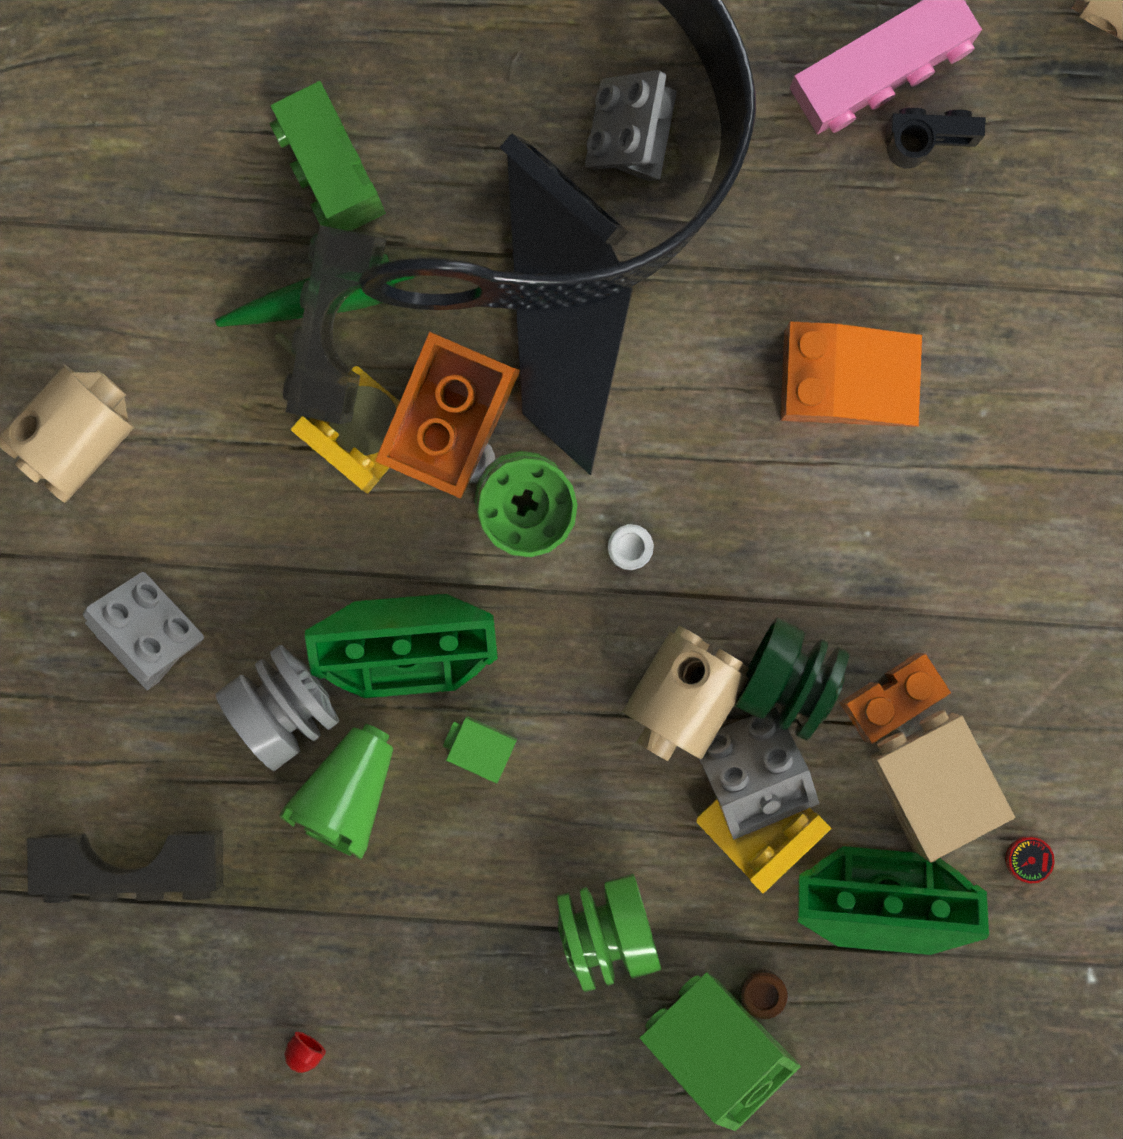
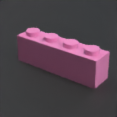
(884, 60)

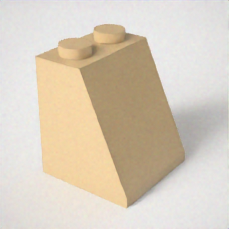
(940, 785)

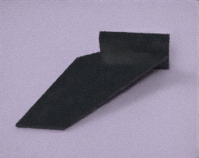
(571, 350)

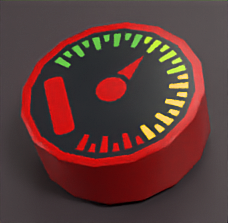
(1030, 860)

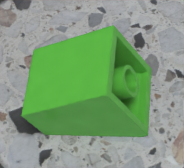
(718, 1052)

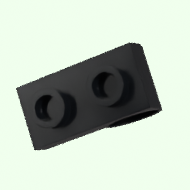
(950, 129)

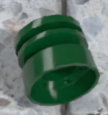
(793, 679)

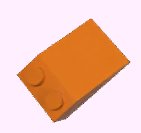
(850, 375)
(446, 415)

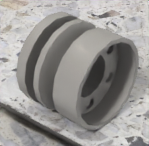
(272, 712)

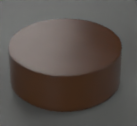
(763, 994)

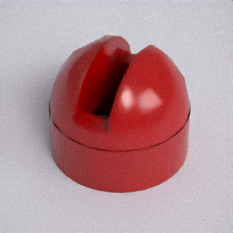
(303, 1052)

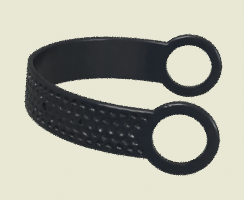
(731, 77)

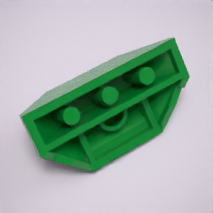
(402, 645)
(891, 902)

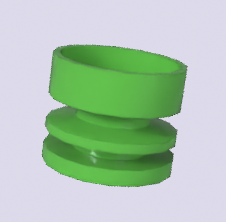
(536, 527)
(607, 933)

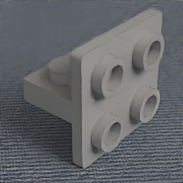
(631, 124)
(142, 628)

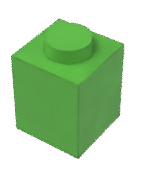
(479, 748)

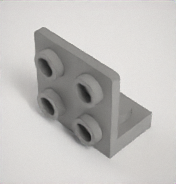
(757, 774)

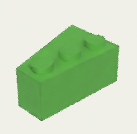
(325, 159)

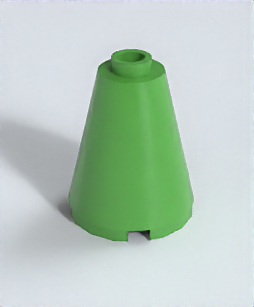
(344, 792)

